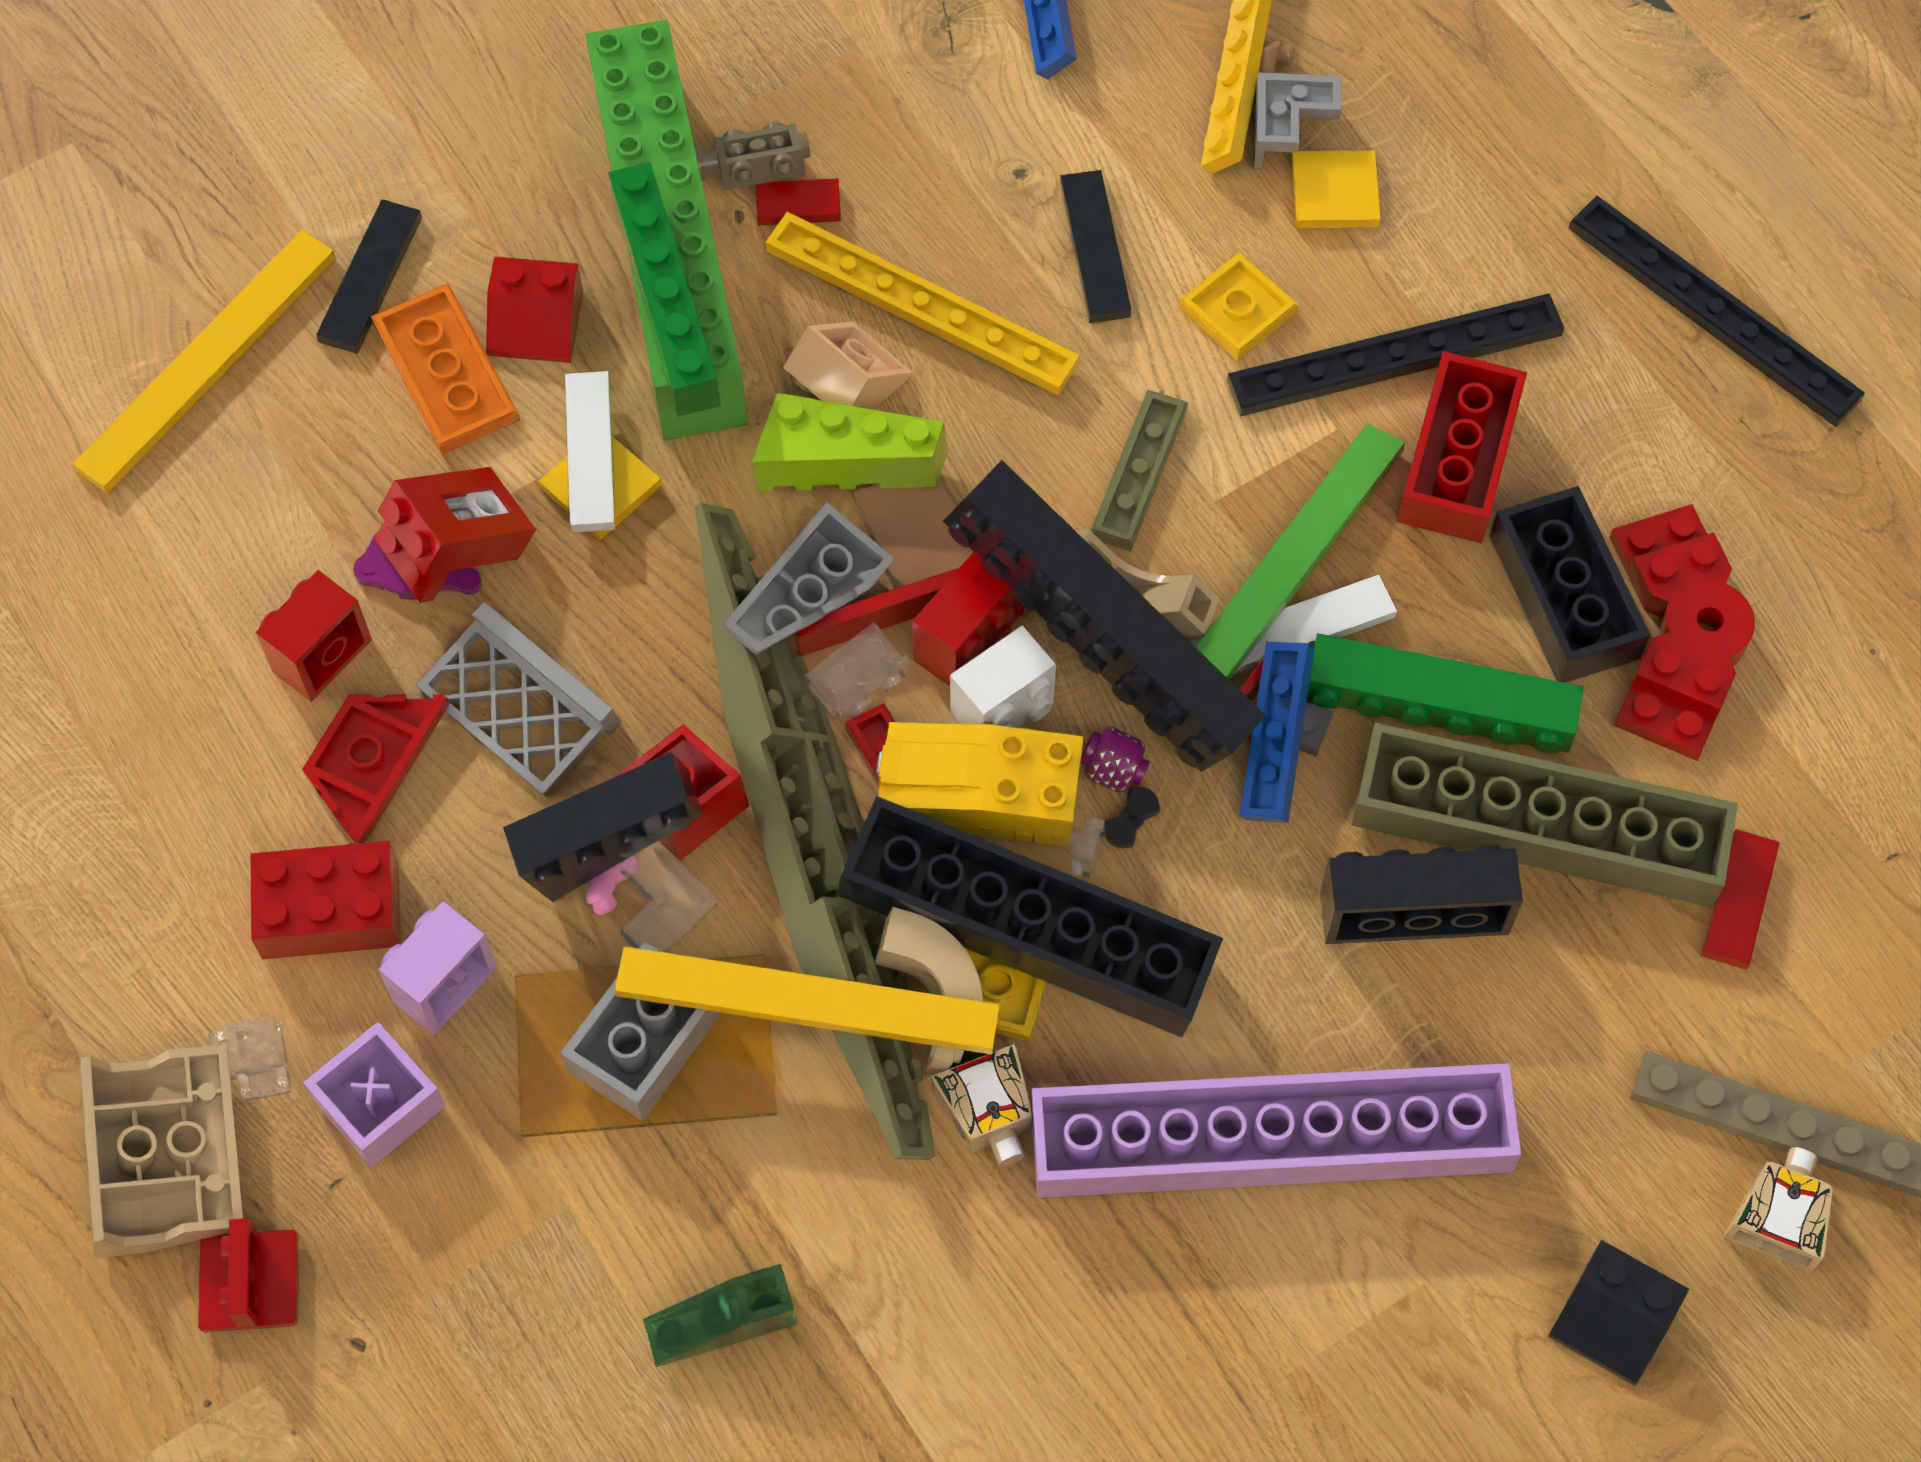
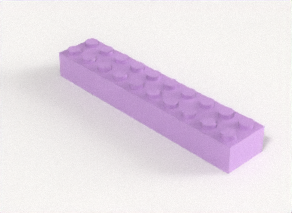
(1274, 1130)

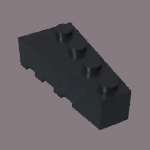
(602, 826)

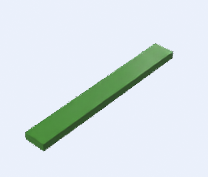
(1299, 549)

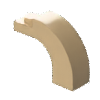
(1179, 598)
(935, 959)

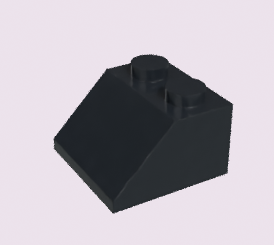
(1618, 1312)

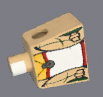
(987, 1103)
(1785, 1212)

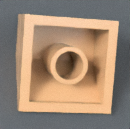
(845, 365)

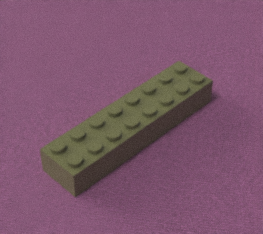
(1547, 812)

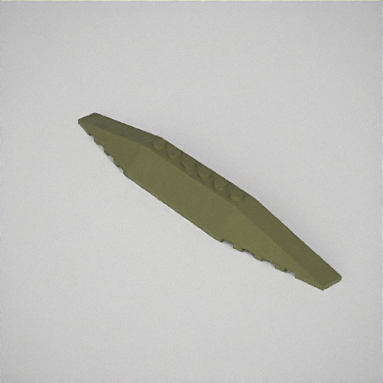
(806, 826)

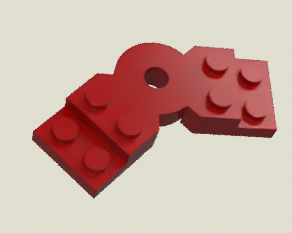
(1686, 669)

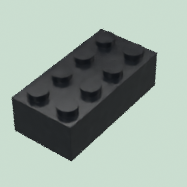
(1569, 585)
(1420, 895)

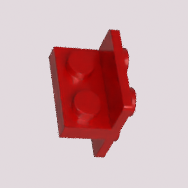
(248, 1279)

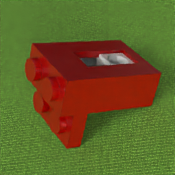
(448, 526)

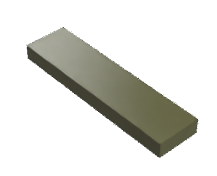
(1139, 470)

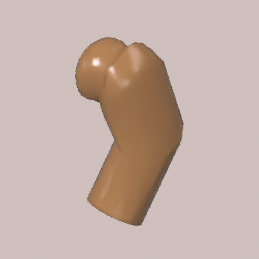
(1275, 54)

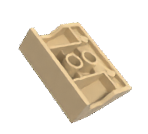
(160, 1150)

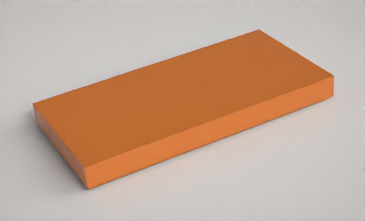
(445, 368)

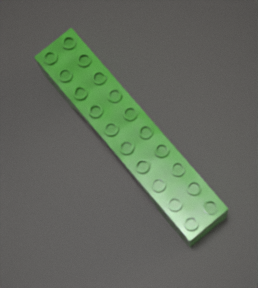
(649, 122)

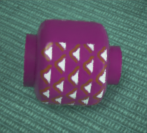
(1114, 759)

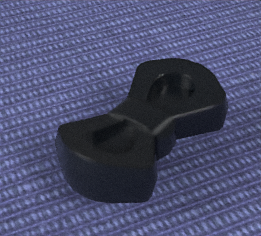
(1123, 829)

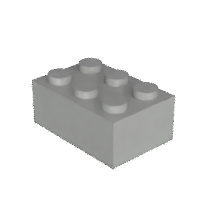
(635, 1048)

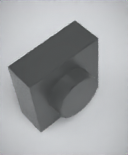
(1314, 728)

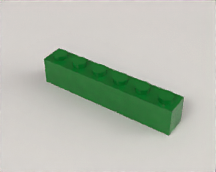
(664, 289)
(1444, 694)

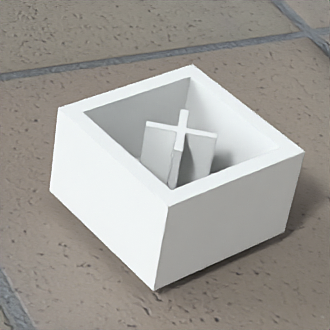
(1004, 684)

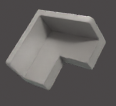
(1282, 101)

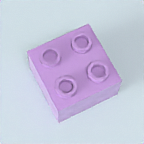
(437, 967)
(374, 1094)

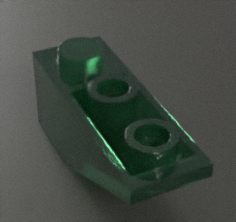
(722, 1316)

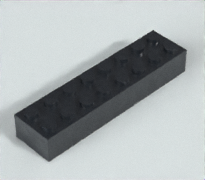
(1103, 618)
(1031, 916)

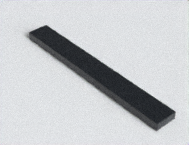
(1717, 311)
(1393, 354)

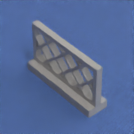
(546, 673)

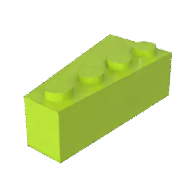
(846, 446)

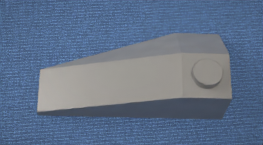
(812, 578)

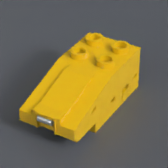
(984, 778)

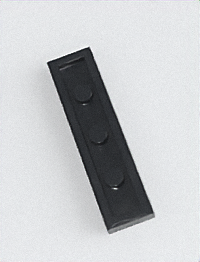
(1095, 246)
(369, 276)

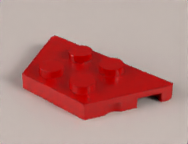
(369, 755)

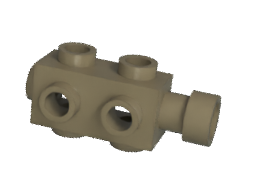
(756, 157)

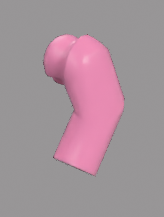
(601, 888)

